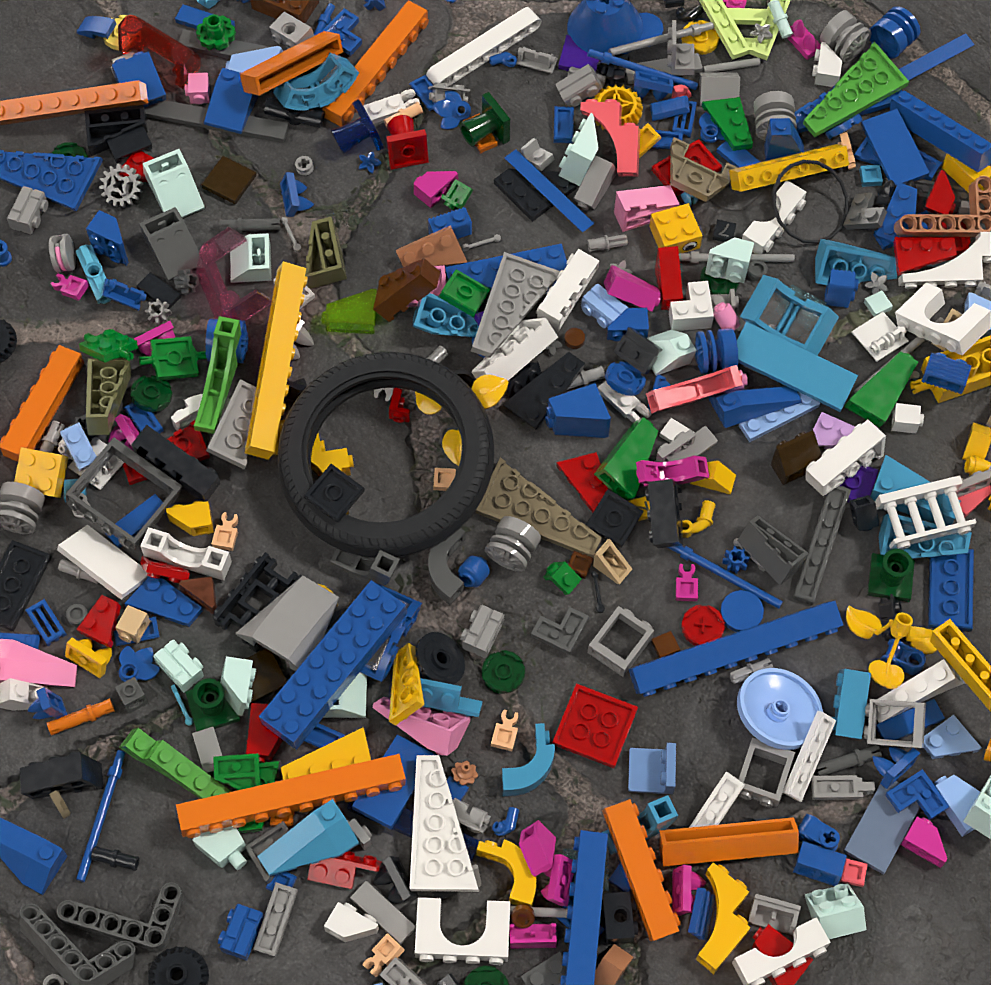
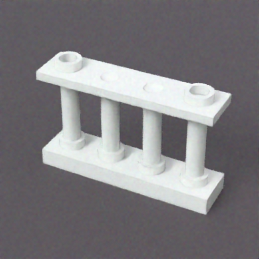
(928, 491)

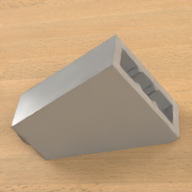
(595, 183)

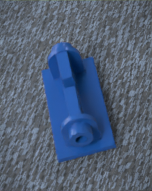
(121, 293)

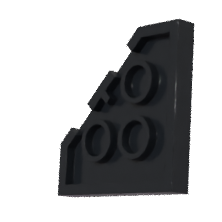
(526, 196)

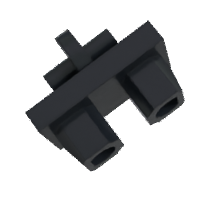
(612, 71)

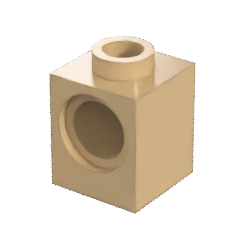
(132, 624)

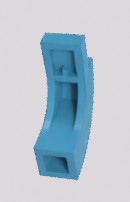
(528, 777)
(656, 816)

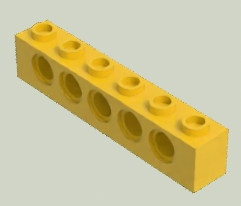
(766, 172)

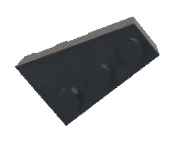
(111, 123)

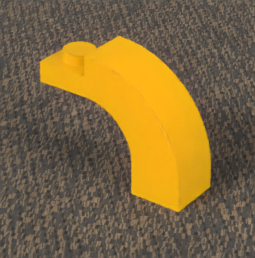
(512, 857)

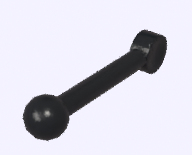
(600, 607)

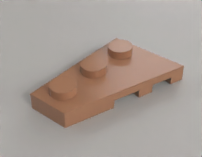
(437, 248)

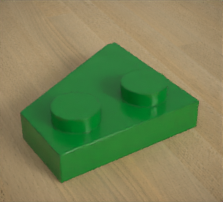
(238, 770)

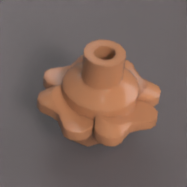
(464, 773)

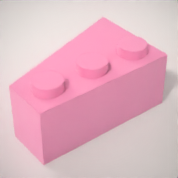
(635, 206)

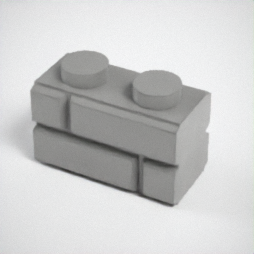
(579, 86)
(27, 210)
(483, 631)

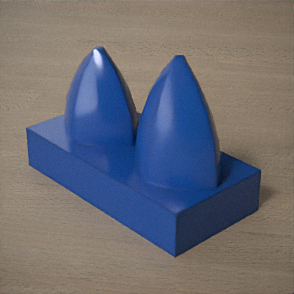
(659, 84)
(290, 190)
(47, 705)
(892, 772)

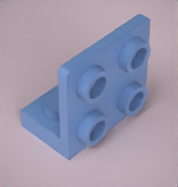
(652, 770)

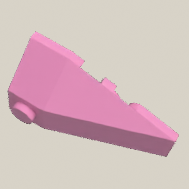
(34, 666)
(431, 728)

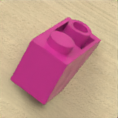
(537, 847)

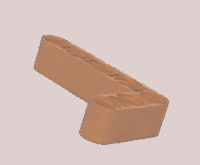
(952, 221)

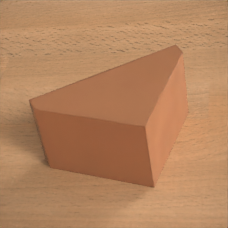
(612, 966)

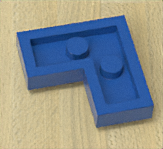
(342, 25)
(920, 790)

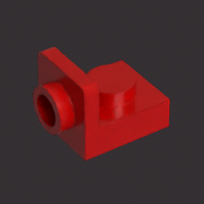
(396, 408)

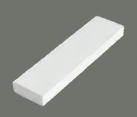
(809, 756)

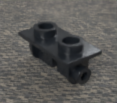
(523, 378)
(889, 610)

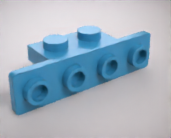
(447, 698)

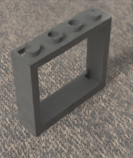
(143, 467)

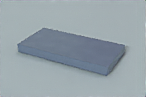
(880, 831)

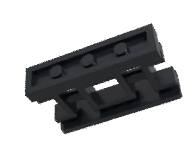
(246, 589)

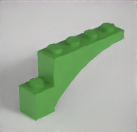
(219, 375)
(171, 763)

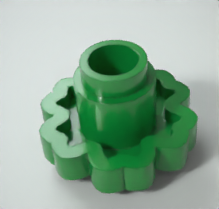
(215, 32)

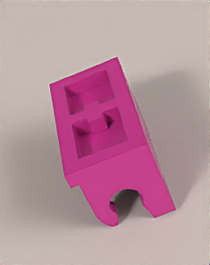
(533, 937)

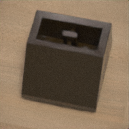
(794, 456)

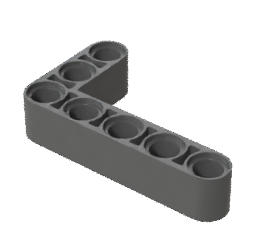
(125, 924)
(67, 957)

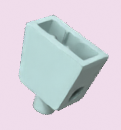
(223, 847)

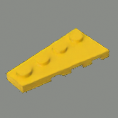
(406, 685)

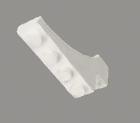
(963, 269)
(920, 688)

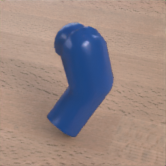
(504, 58)
(507, 825)

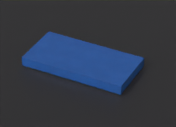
(895, 147)
(951, 590)
(389, 805)

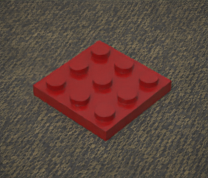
(595, 725)

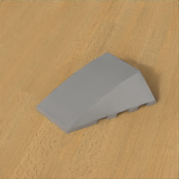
(293, 622)

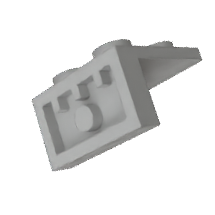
(681, 55)

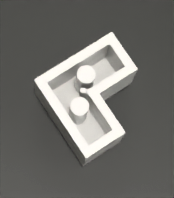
(695, 312)

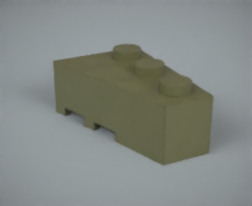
(324, 256)

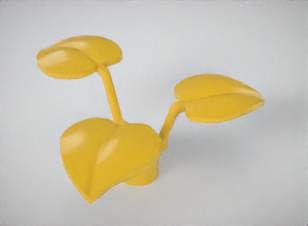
(488, 390)
(866, 624)

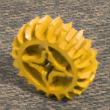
(629, 101)

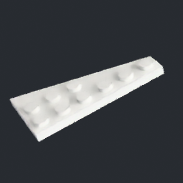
(438, 845)

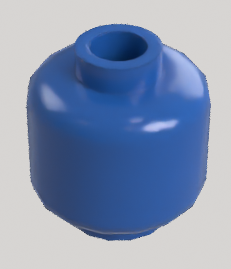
(473, 571)

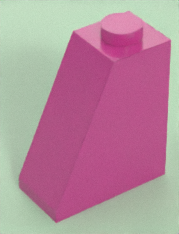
(631, 289)

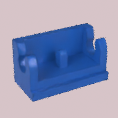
(819, 863)

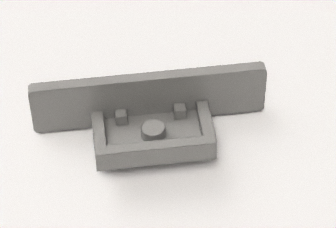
(686, 445)

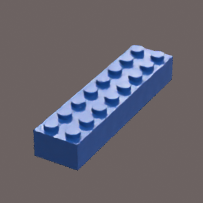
(333, 664)

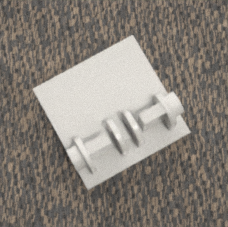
(880, 336)
(107, 471)

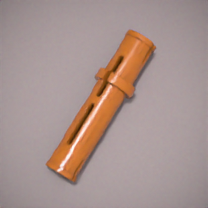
(74, 719)

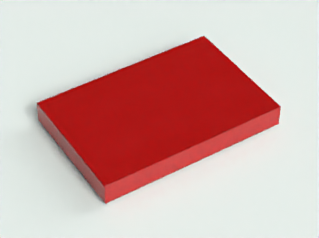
(696, 152)

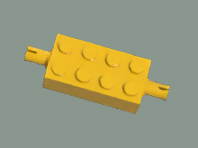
(979, 377)

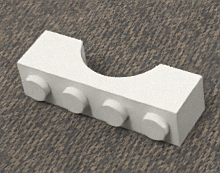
(788, 201)
(205, 561)
(808, 941)

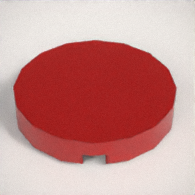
(702, 624)

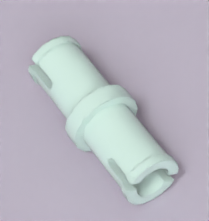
(780, 19)

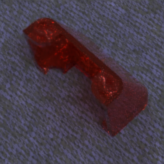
(138, 34)

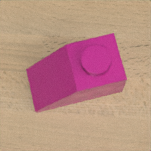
(432, 186)
(925, 841)

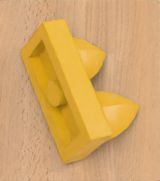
(84, 656)

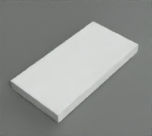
(103, 561)

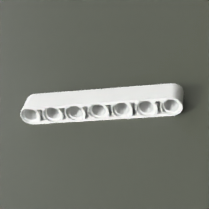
(488, 44)

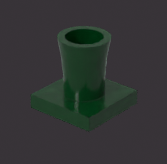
(491, 120)
(891, 575)
(209, 705)

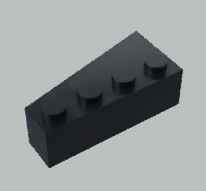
(176, 464)

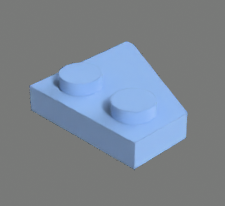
(949, 739)

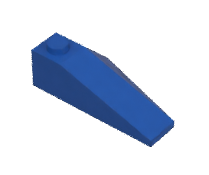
(748, 404)
(29, 856)

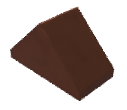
(201, 591)

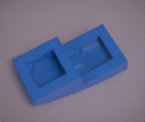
(96, 26)

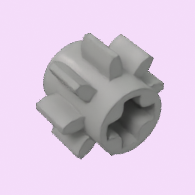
(162, 316)

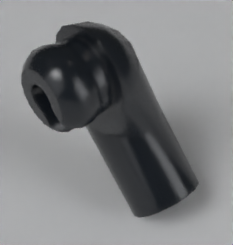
(684, 15)

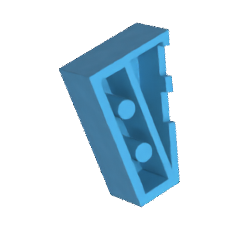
(850, 703)

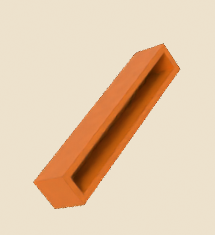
(290, 63)
(42, 402)
(728, 841)
(640, 870)

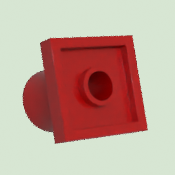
(405, 145)

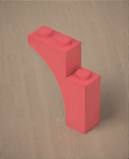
(625, 137)
(694, 389)

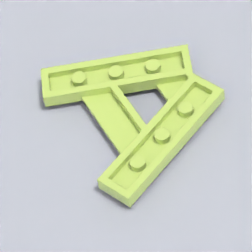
(725, 23)

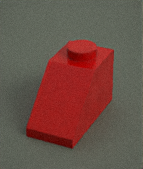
(941, 196)

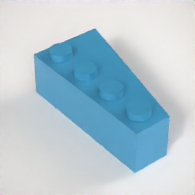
(896, 477)

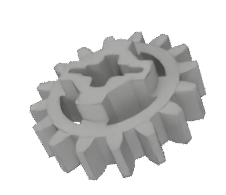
(113, 188)

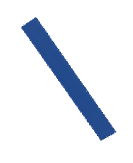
(936, 57)
(552, 193)

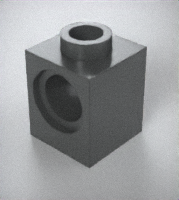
(131, 695)

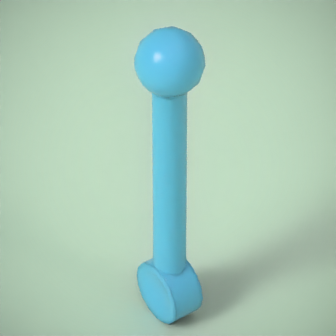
(188, 720)

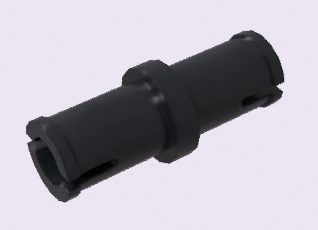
(115, 858)

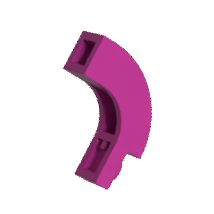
(682, 470)

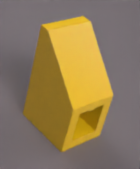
(192, 518)

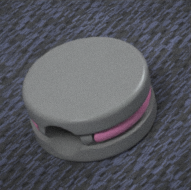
(62, 253)

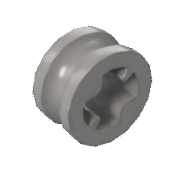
(309, 167)

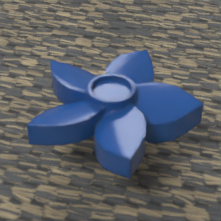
(369, 162)

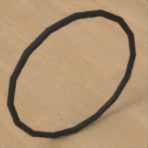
(776, 211)

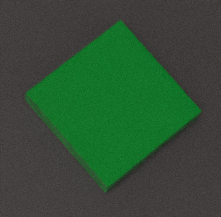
(464, 293)

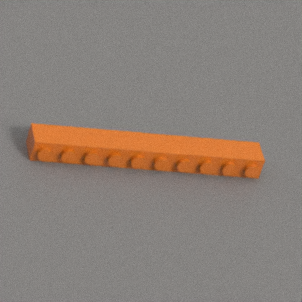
(290, 795)

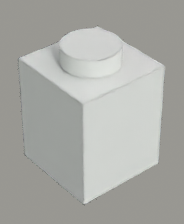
(906, 418)

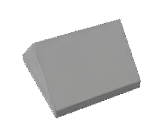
(718, 86)

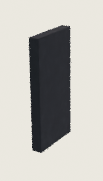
(19, 576)

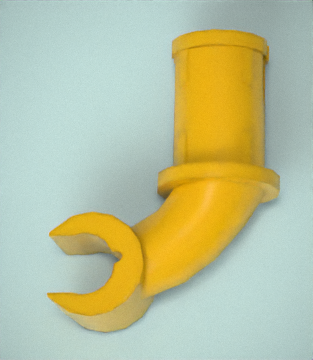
(703, 520)

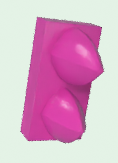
(803, 40)
(161, 332)
(124, 430)
(560, 878)
(682, 883)

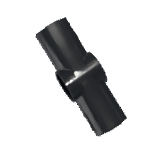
(311, 117)

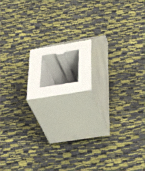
(828, 67)
(18, 694)
(348, 924)

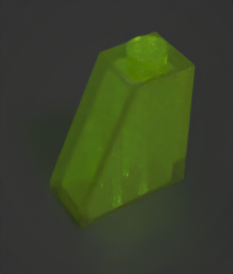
(351, 314)

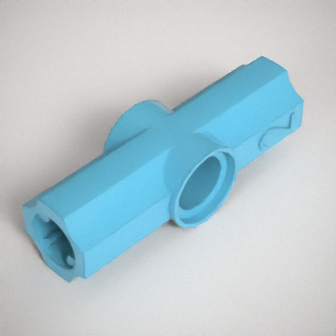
(91, 265)

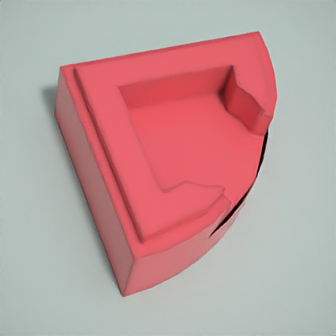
(681, 90)

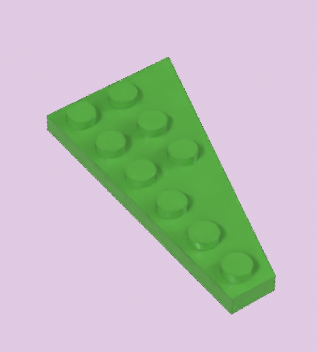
(861, 87)

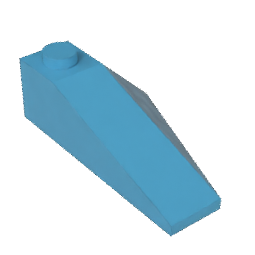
(852, 258)
(442, 318)
(940, 546)
(315, 838)

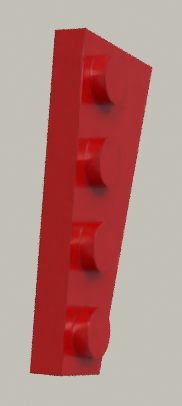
(186, 439)

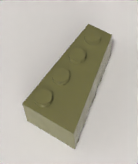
(105, 393)

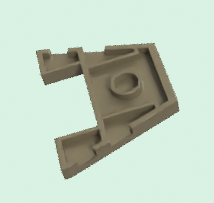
(693, 177)

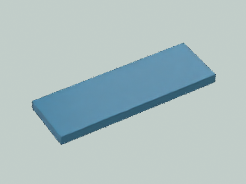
(794, 367)

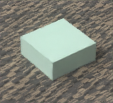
(878, 303)

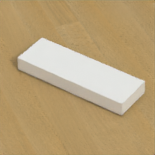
(719, 801)

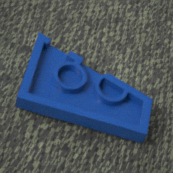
(901, 204)
(164, 600)

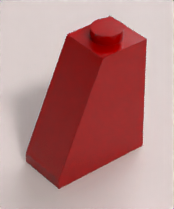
(668, 276)
(260, 738)
(774, 944)

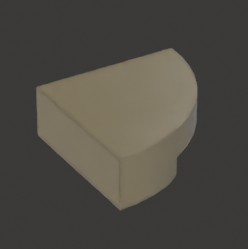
(60, 804)

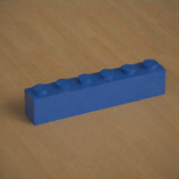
(942, 131)

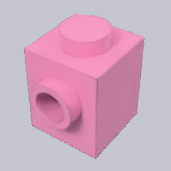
(198, 88)

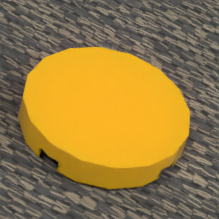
(703, 43)

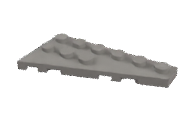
(513, 295)

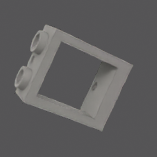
(608, 657)
(919, 723)
(780, 756)

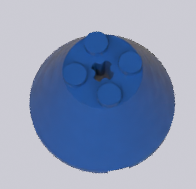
(604, 24)

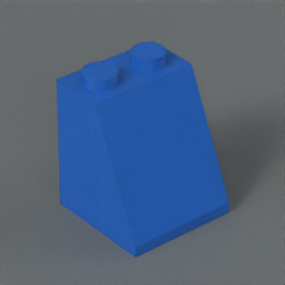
(579, 413)

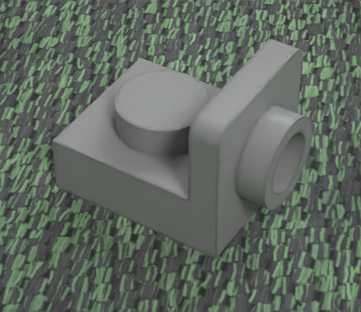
(537, 156)
(726, 298)

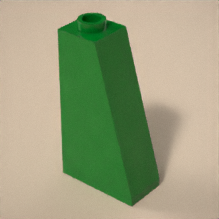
(882, 391)
(620, 467)

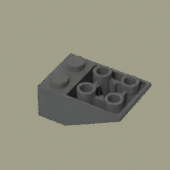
(170, 242)

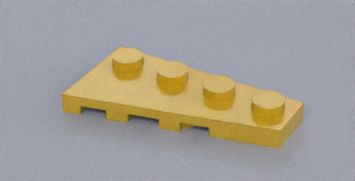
(340, 753)

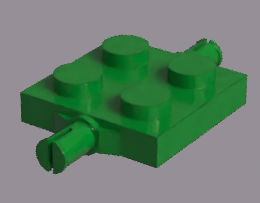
(108, 346)
(173, 358)

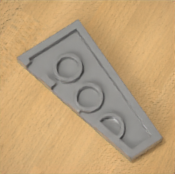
(232, 431)

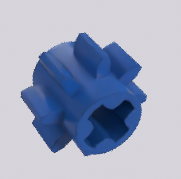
(737, 565)

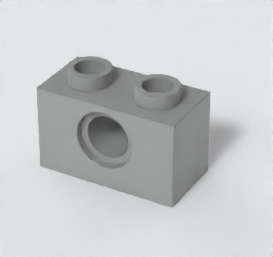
(290, 30)

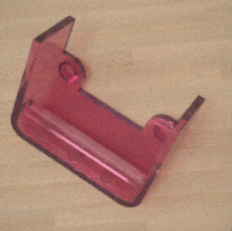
(221, 301)

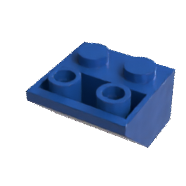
(106, 237)

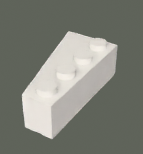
(567, 289)
(518, 349)
(846, 457)

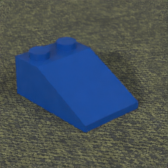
(229, 103)

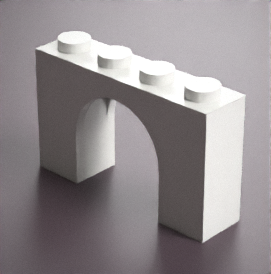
(955, 335)
(491, 946)

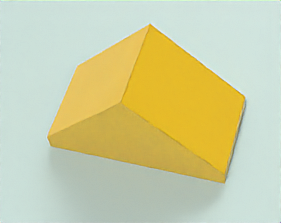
(978, 441)
(720, 478)

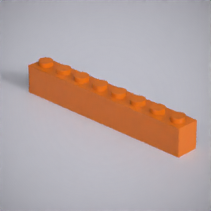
(378, 61)
(72, 102)

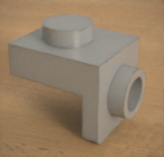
(361, 833)

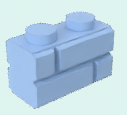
(602, 306)
(78, 446)

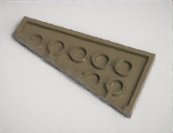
(516, 497)

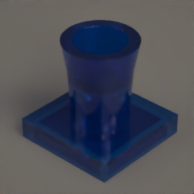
(357, 131)

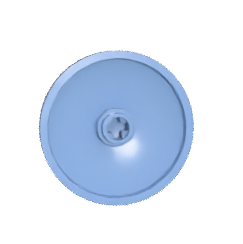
(778, 707)

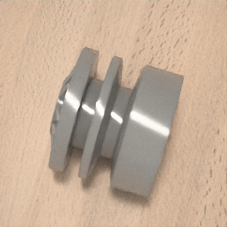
(845, 36)
(772, 105)
(19, 507)
(513, 543)

